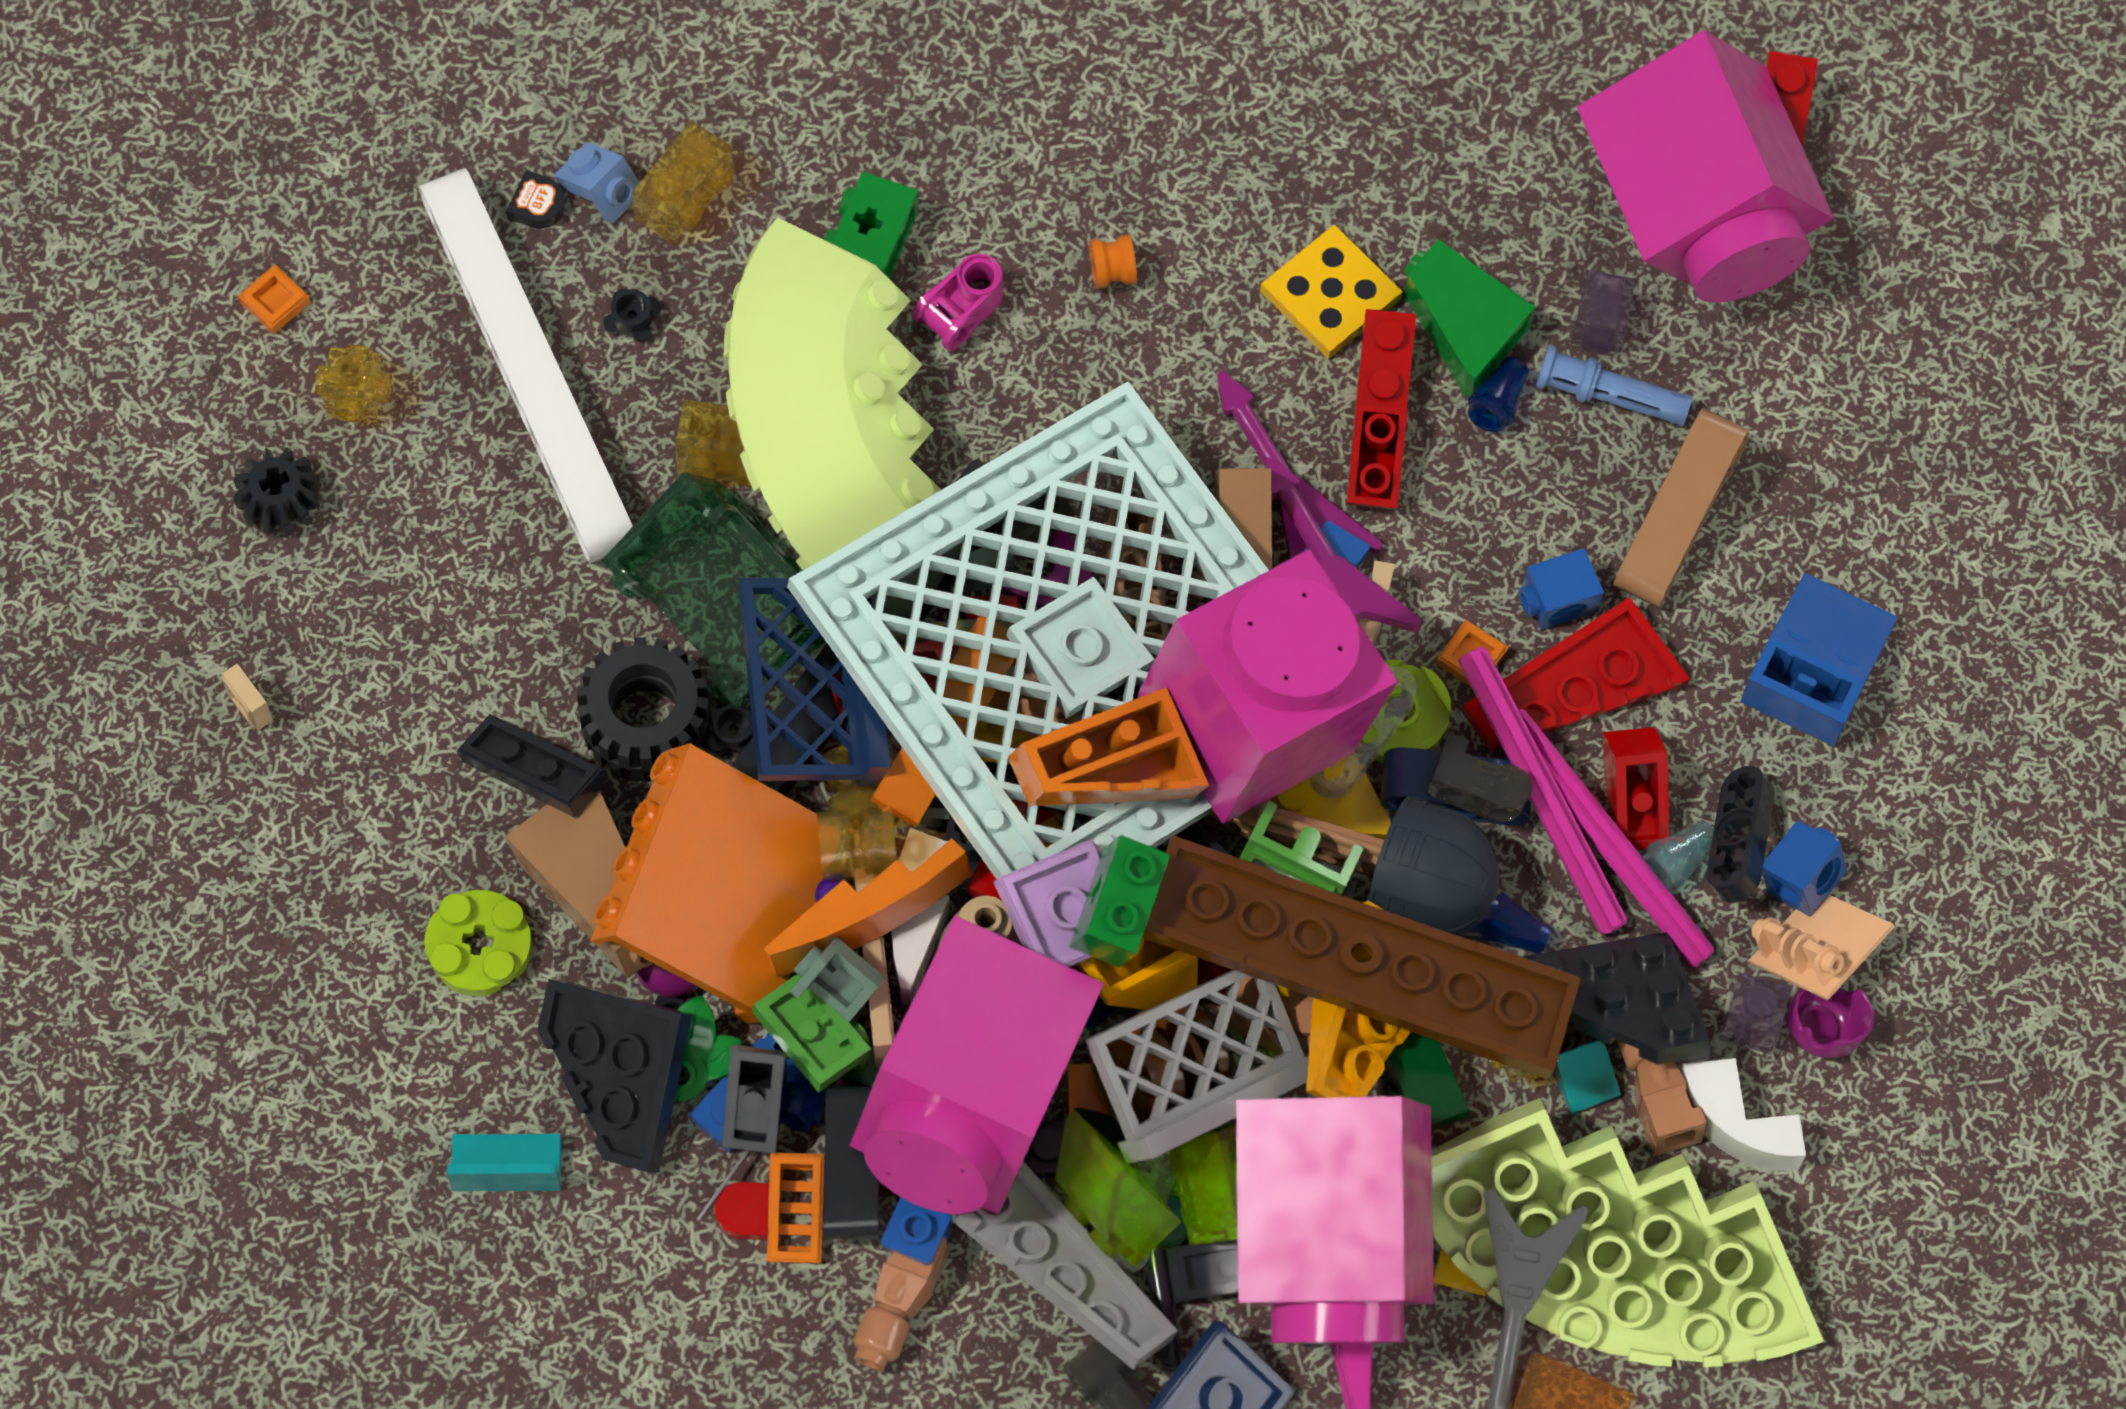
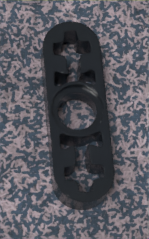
(1748, 852)

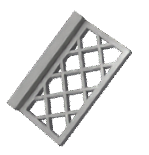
(1208, 1106)

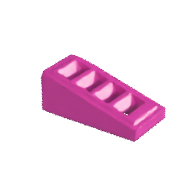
(1354, 1373)

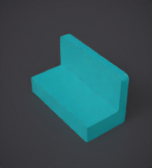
(505, 1162)

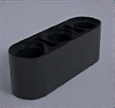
(849, 1184)

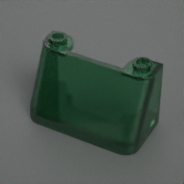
(689, 564)

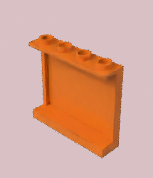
(712, 877)

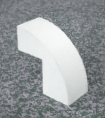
(1761, 1142)

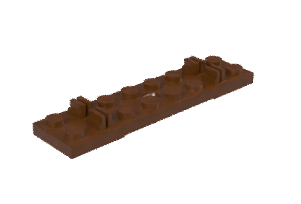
(1415, 973)

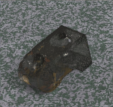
(1477, 784)

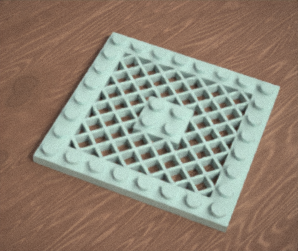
(1072, 645)

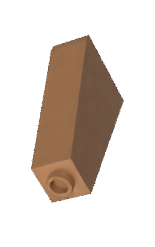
(575, 866)

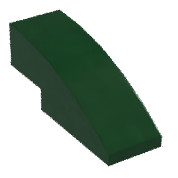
(1424, 1075)

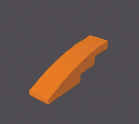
(903, 783)
(872, 912)

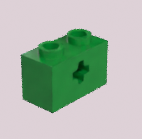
(883, 208)
(1119, 901)

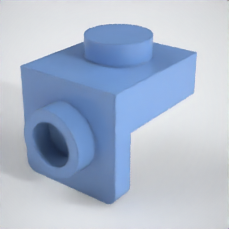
(600, 178)

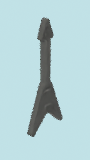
(1522, 1273)

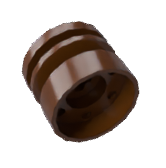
(1154, 1066)

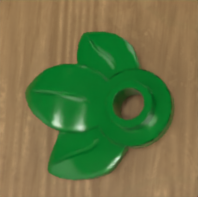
(705, 1053)

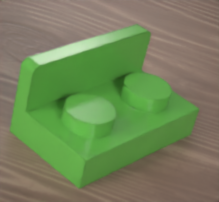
(813, 1034)

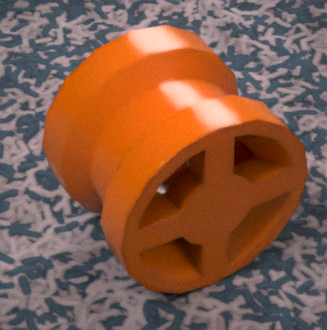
(1112, 261)

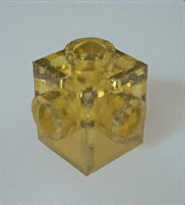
(353, 384)

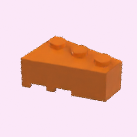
(1112, 757)

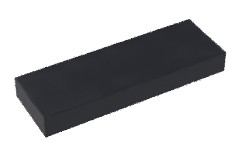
(532, 765)

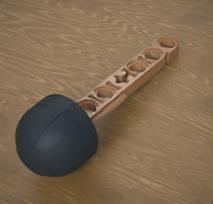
(1427, 869)

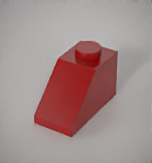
(1637, 784)

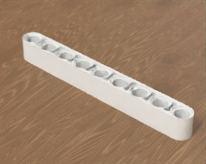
(526, 363)

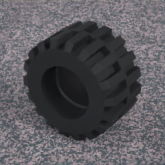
(637, 670)

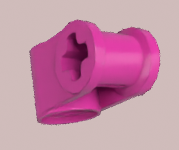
(954, 307)

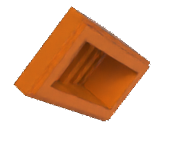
(796, 1161)

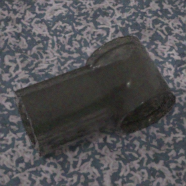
(1106, 1379)

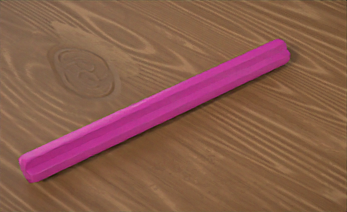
(1545, 793)
(1622, 855)

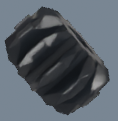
(297, 495)

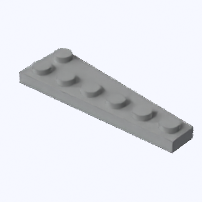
(1063, 1264)

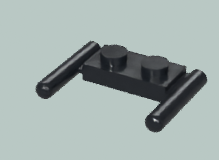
(1191, 1275)

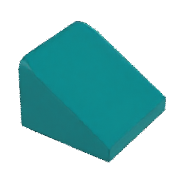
(1586, 1077)

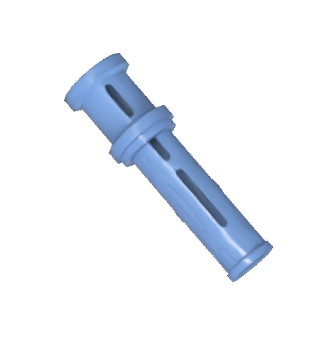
(1589, 380)

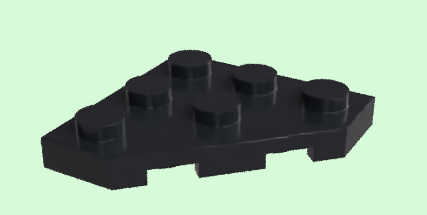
(1634, 995)
(618, 1066)

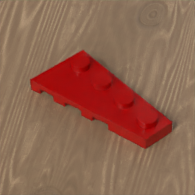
(1589, 674)

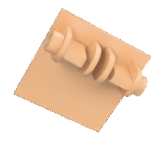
(1818, 949)

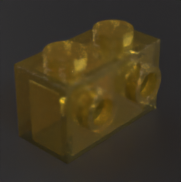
(683, 183)
(709, 443)

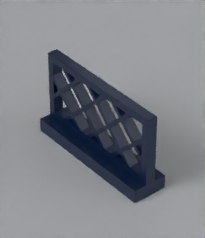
(865, 729)

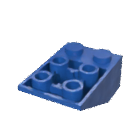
(1818, 659)

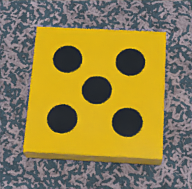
(1329, 290)

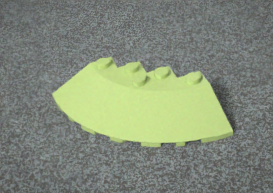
(821, 390)
(1700, 1277)

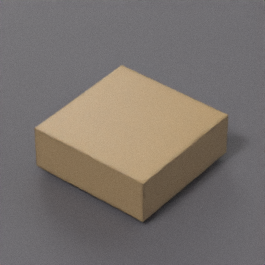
(246, 698)

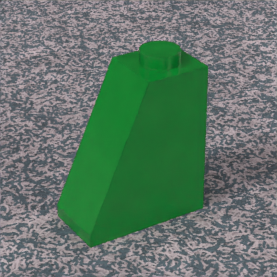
(1465, 313)

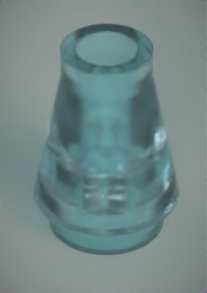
(1680, 853)

